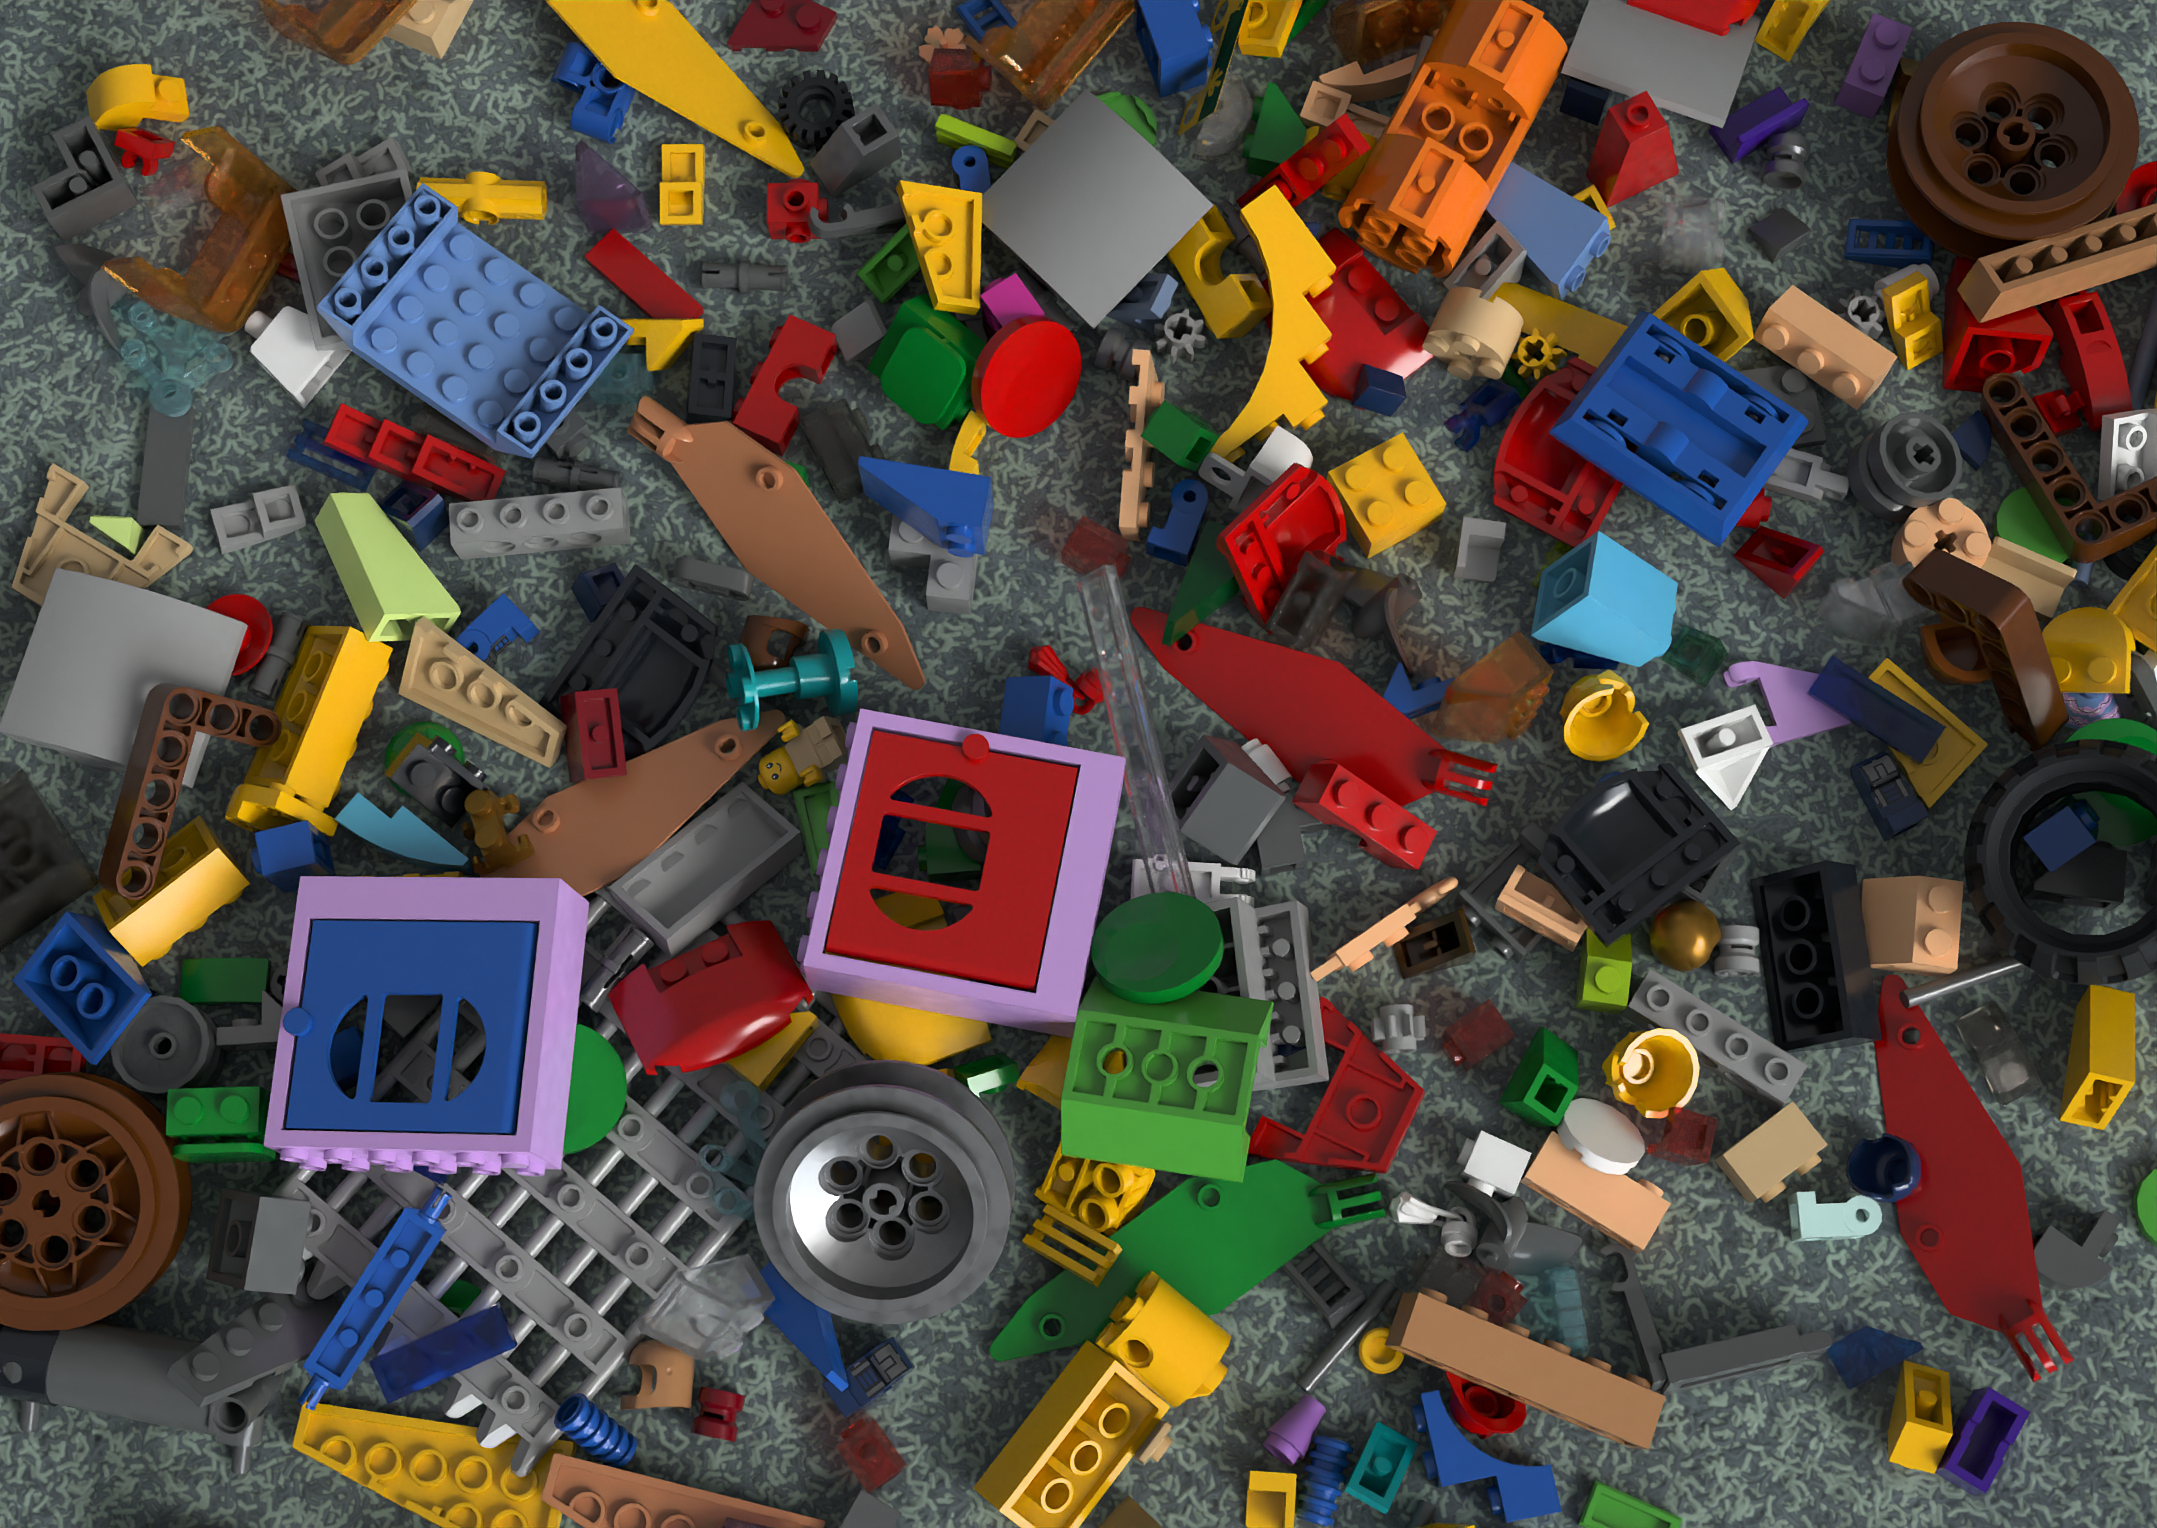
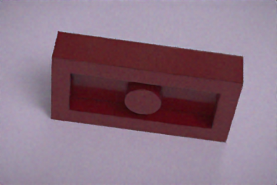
(593, 735)

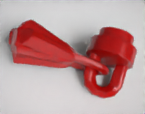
(1046, 663)

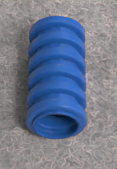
(595, 1431)
(1323, 1480)

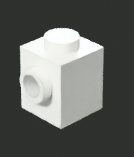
(1492, 1164)

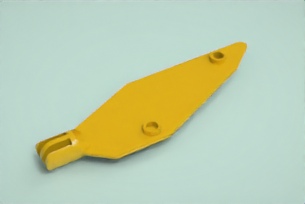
(669, 61)

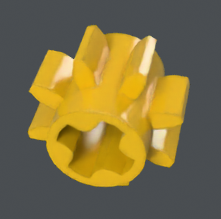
(1529, 346)

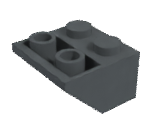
(1223, 798)

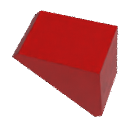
(1778, 559)

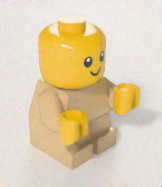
(805, 757)

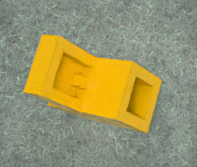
(130, 93)

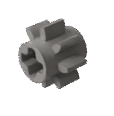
(1866, 310)
(1182, 347)
(1398, 1029)

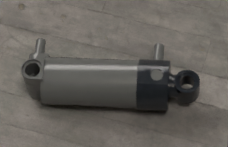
(124, 1376)

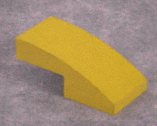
(682, 184)
(1910, 321)
(967, 441)

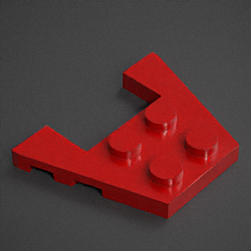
(1360, 1113)

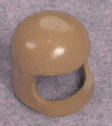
(673, 1377)

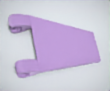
(1786, 698)

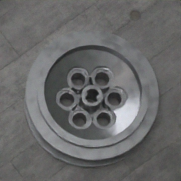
(854, 1259)

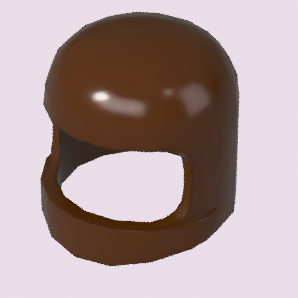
(757, 634)

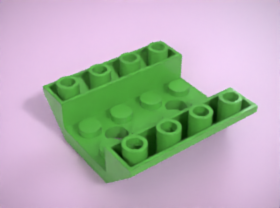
(1153, 1108)

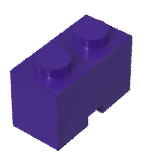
(1981, 1440)

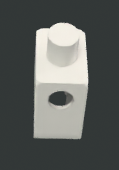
(289, 353)

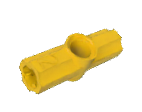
(490, 198)

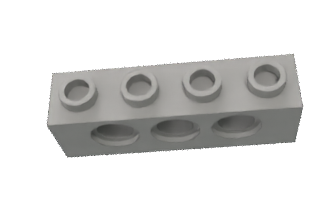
(539, 523)
(1718, 1040)

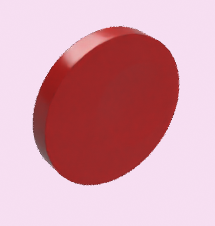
(1026, 376)

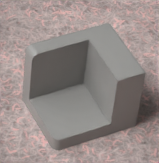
(1478, 549)

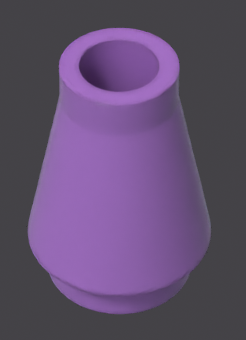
(1293, 1432)

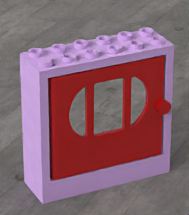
(1004, 934)

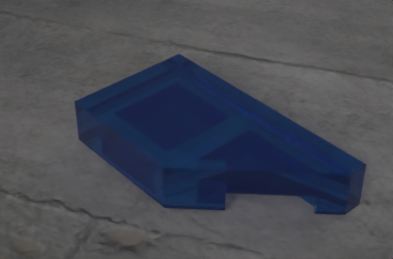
(1868, 1354)

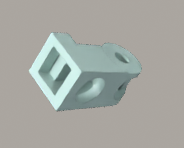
(1832, 1221)

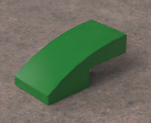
(224, 981)

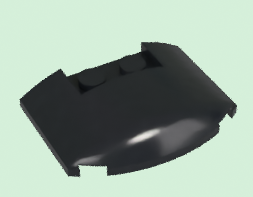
(649, 650)
(1632, 848)

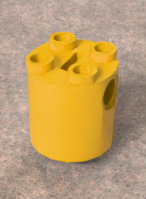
(1166, 1342)

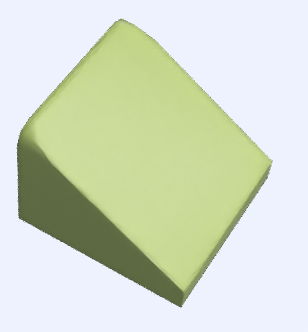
(121, 531)

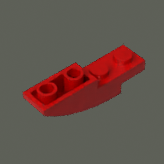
(1313, 164)
(2090, 354)

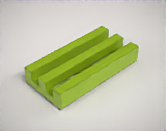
(957, 133)

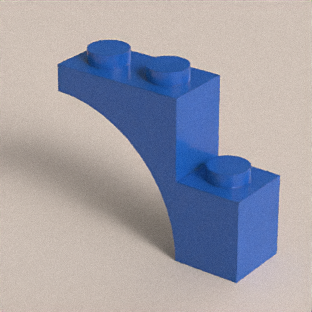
(1516, 1490)

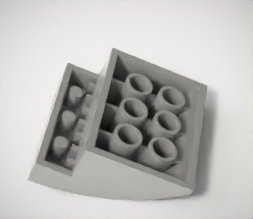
(1673, 61)
(1091, 208)
(99, 657)
(1271, 960)

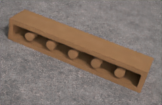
(2061, 264)
(1525, 1369)

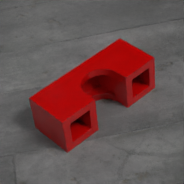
(795, 352)
(1347, 801)

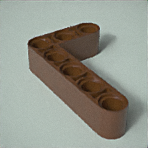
(2064, 479)
(2007, 637)
(168, 775)

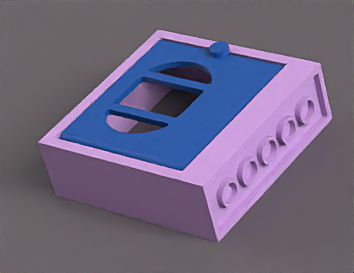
(431, 940)

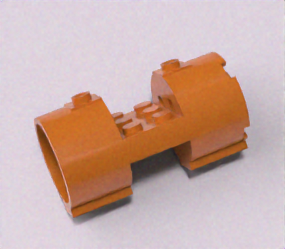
(1454, 134)

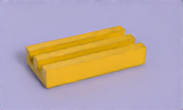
(1044, 1228)

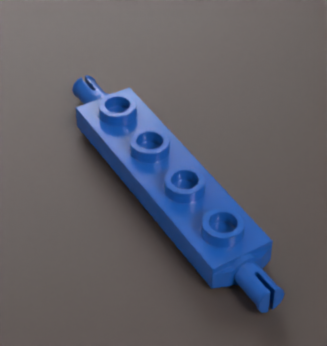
(374, 1298)

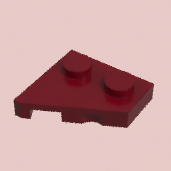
(783, 26)

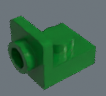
(988, 1074)

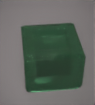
(1696, 654)

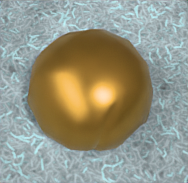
(1684, 935)

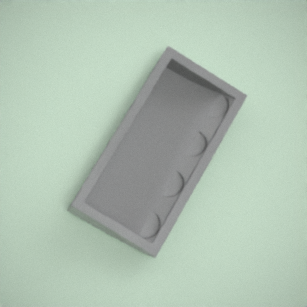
(707, 869)

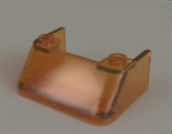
(1051, 45)
(239, 251)

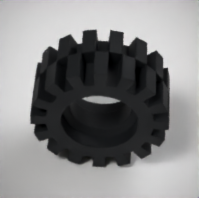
(808, 89)

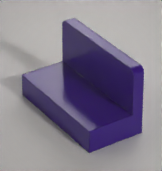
(1757, 123)

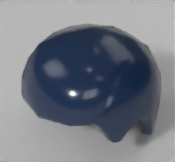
(1884, 1168)

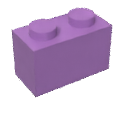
(1873, 65)

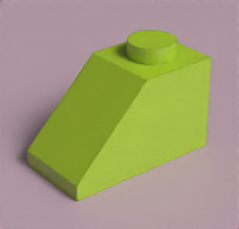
(1604, 974)

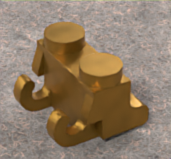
(489, 831)

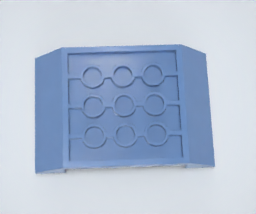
(470, 328)

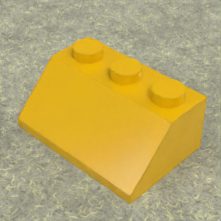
(190, 885)

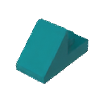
(1380, 1467)

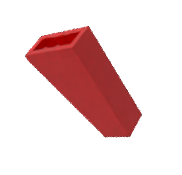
(1631, 151)

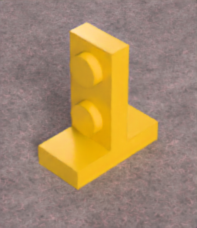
(1788, 24)

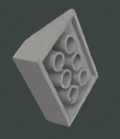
(331, 231)

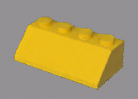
(321, 712)
(1072, 1443)

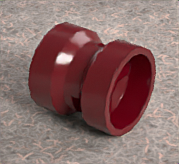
(718, 1403)

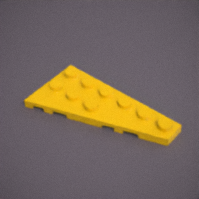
(430, 1467)

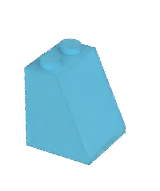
(1606, 603)

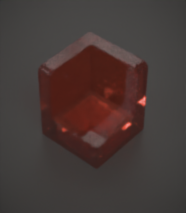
(1685, 1138)

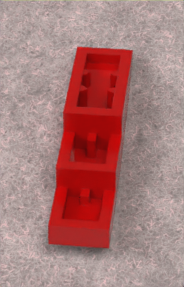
(412, 457)

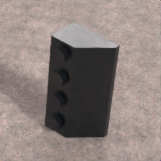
(1815, 957)

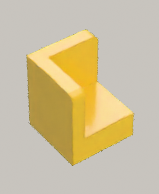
(1270, 1500)

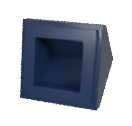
(1379, 390)

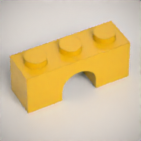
(1228, 303)

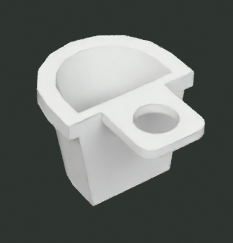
(1272, 461)

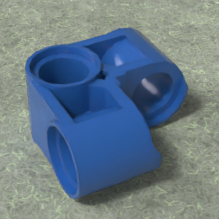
(599, 108)

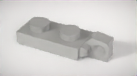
(1807, 478)

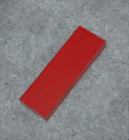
(640, 279)

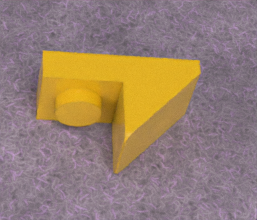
(663, 338)

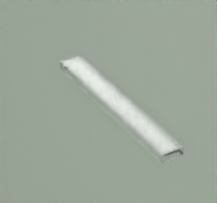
(1134, 732)

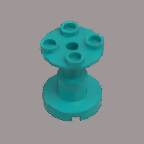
(807, 677)

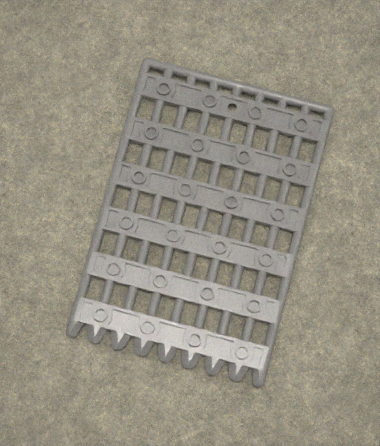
(511, 1398)

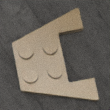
(64, 547)

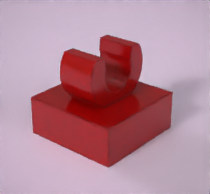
(145, 145)
(2060, 411)

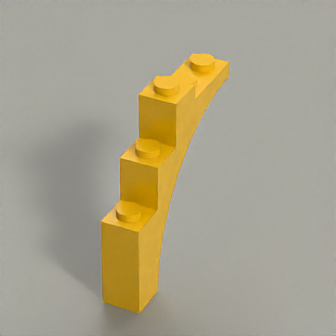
(1293, 268)

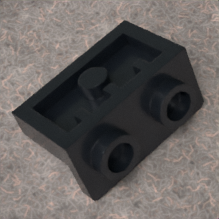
(435, 778)

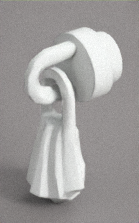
(1456, 1235)

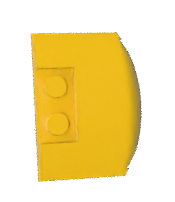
(905, 1032)

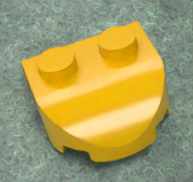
(2090, 651)
(271, 807)

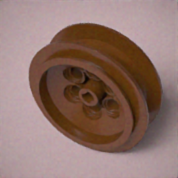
(2025, 77)
(137, 1187)

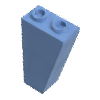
(1552, 226)

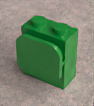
(928, 363)
(219, 1124)

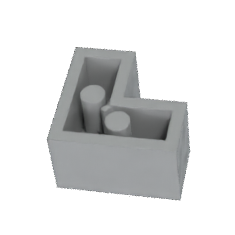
(949, 577)

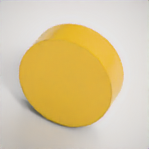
(1375, 1355)

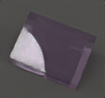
(607, 197)

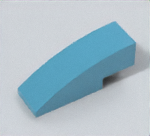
(401, 837)

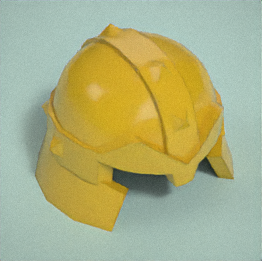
(1600, 717)
(1653, 1071)

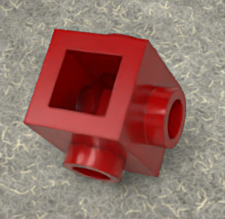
(789, 209)

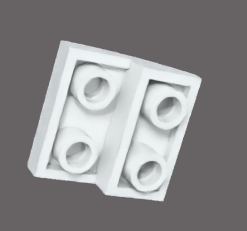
(2127, 451)

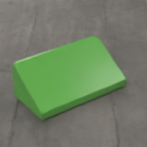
(891, 266)

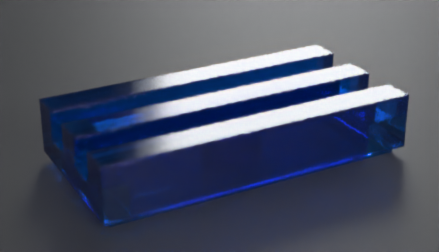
(304, 441)

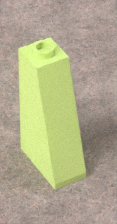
(381, 570)

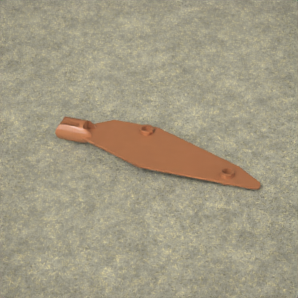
(779, 531)
(613, 823)

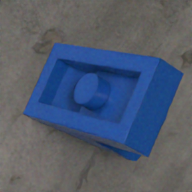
(1419, 702)

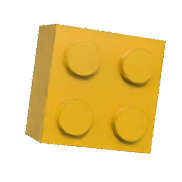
(1386, 495)

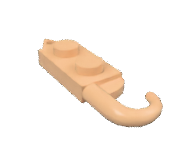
(1389, 930)

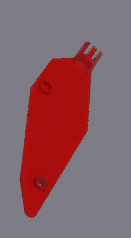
(1311, 712)
(1971, 1204)

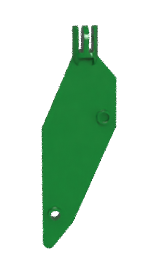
(1203, 1240)

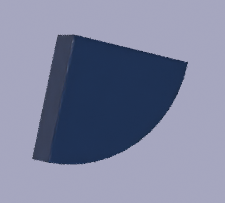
(1974, 440)

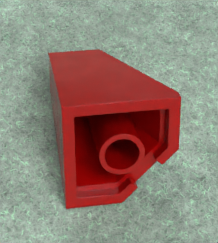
(1982, 349)

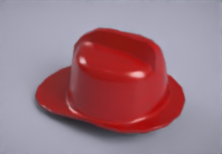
(1482, 1409)

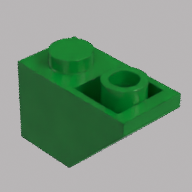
(1276, 135)
(1180, 435)
(1543, 1081)

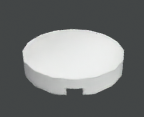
(1602, 1136)

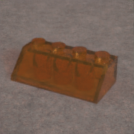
(1495, 695)

